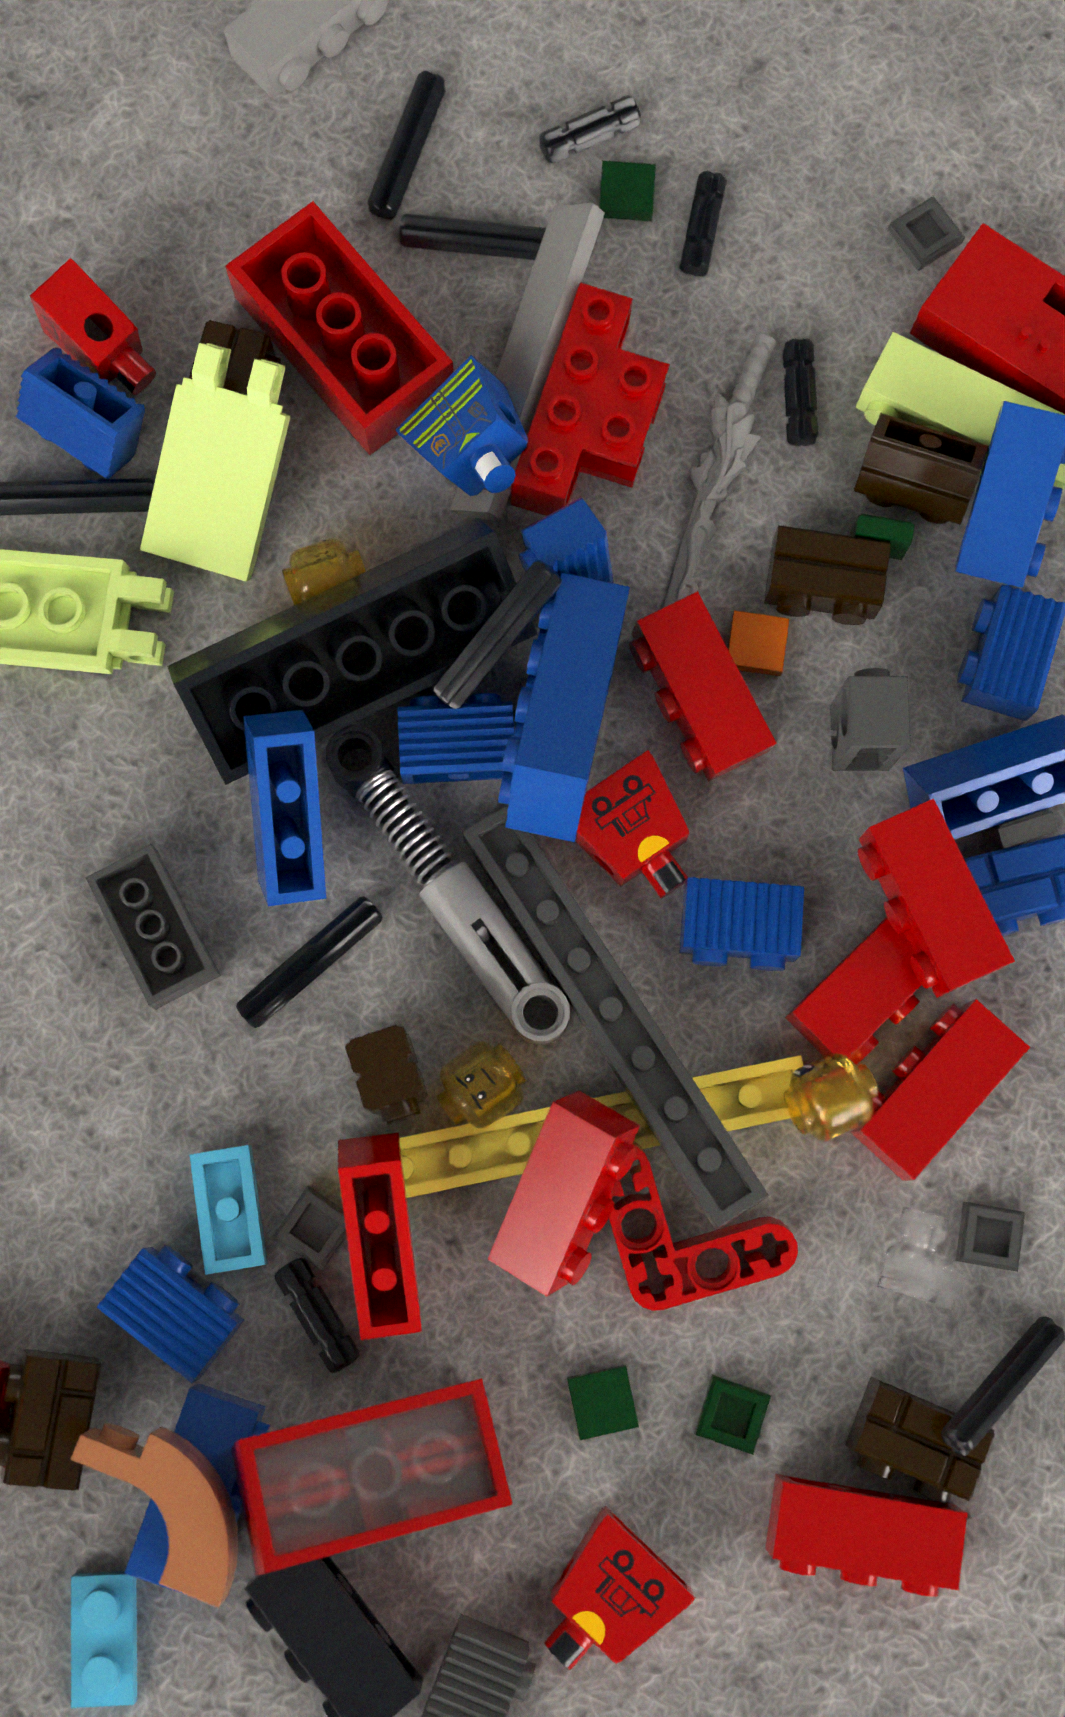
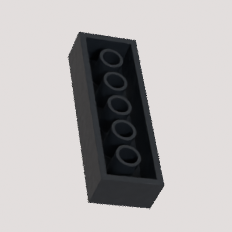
(349, 645)

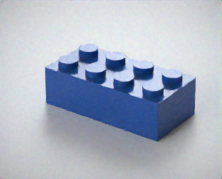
(562, 707)

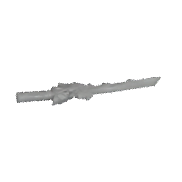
(720, 465)

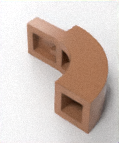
(189, 1497)

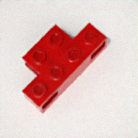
(591, 406)

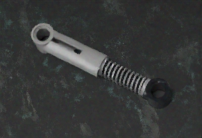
(449, 888)

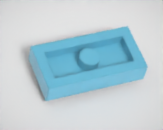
(228, 1209)
(103, 1639)

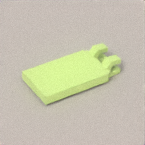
(217, 467)
(76, 612)

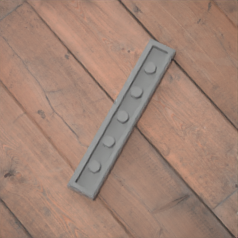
(539, 328)

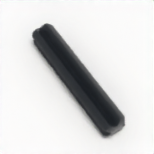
(406, 145)
(470, 236)
(75, 496)
(497, 634)
(309, 962)
(1002, 1386)

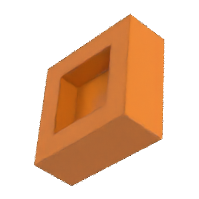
(758, 642)

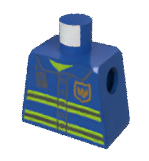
(469, 430)

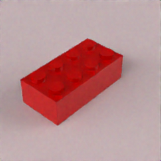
(339, 325)

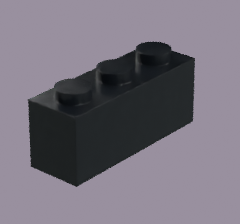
(334, 1639)

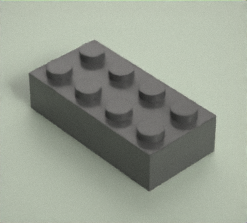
(152, 927)

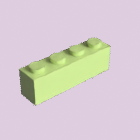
(938, 394)

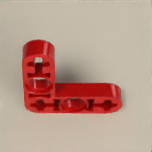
(680, 1257)

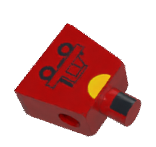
(63, 308)
(634, 825)
(613, 1594)

